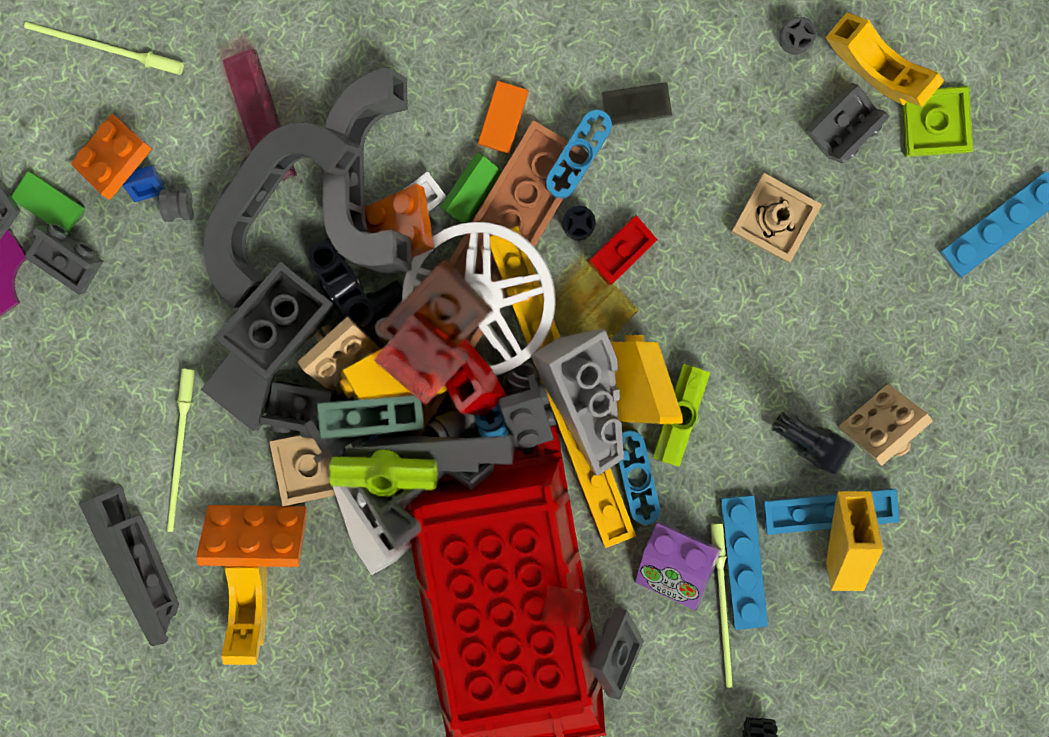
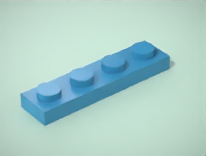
(998, 226)
(817, 511)
(744, 562)

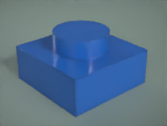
(144, 184)

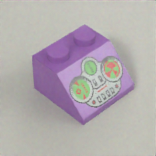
(677, 565)

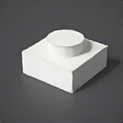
(433, 193)

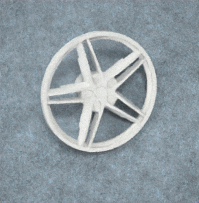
(492, 291)

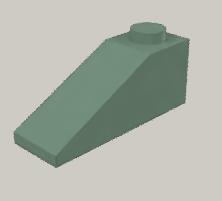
(370, 417)

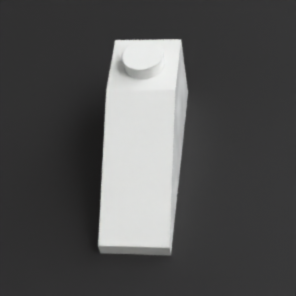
(365, 531)

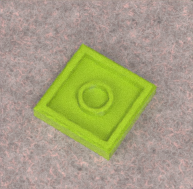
(940, 124)

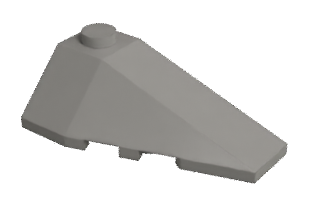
(583, 386)

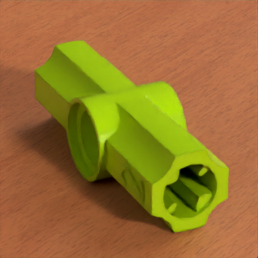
(674, 437)
(383, 472)

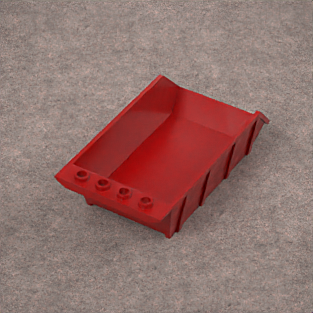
(483, 596)

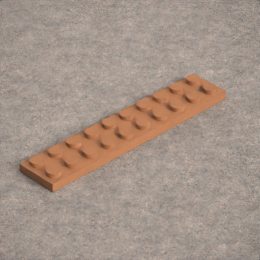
(516, 200)

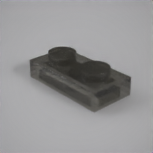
(637, 103)

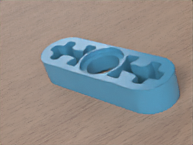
(584, 128)
(649, 483)

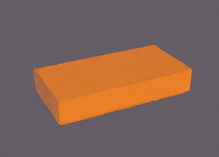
(503, 117)

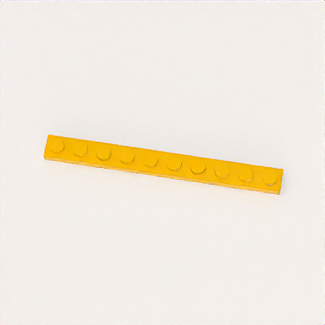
(600, 490)

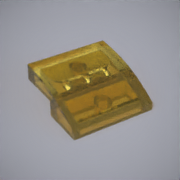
(577, 295)

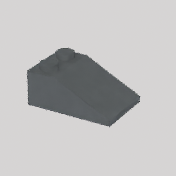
(275, 321)

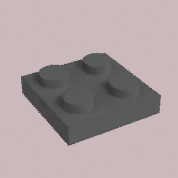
(616, 653)

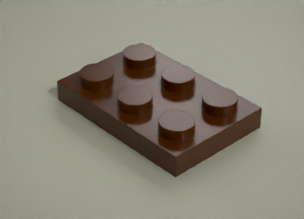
(445, 302)

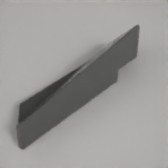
(451, 453)
(133, 562)

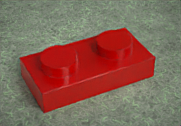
(622, 250)

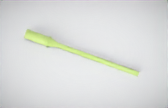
(148, 59)
(184, 403)
(718, 540)

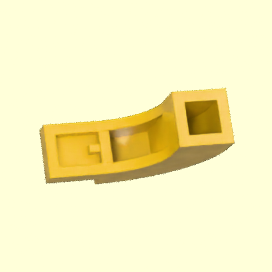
(888, 72)
(246, 614)

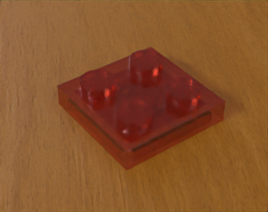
(421, 358)

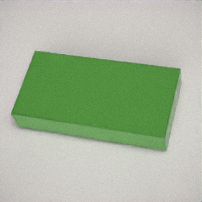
(471, 189)
(47, 202)

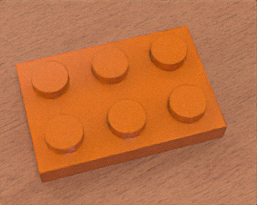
(252, 536)

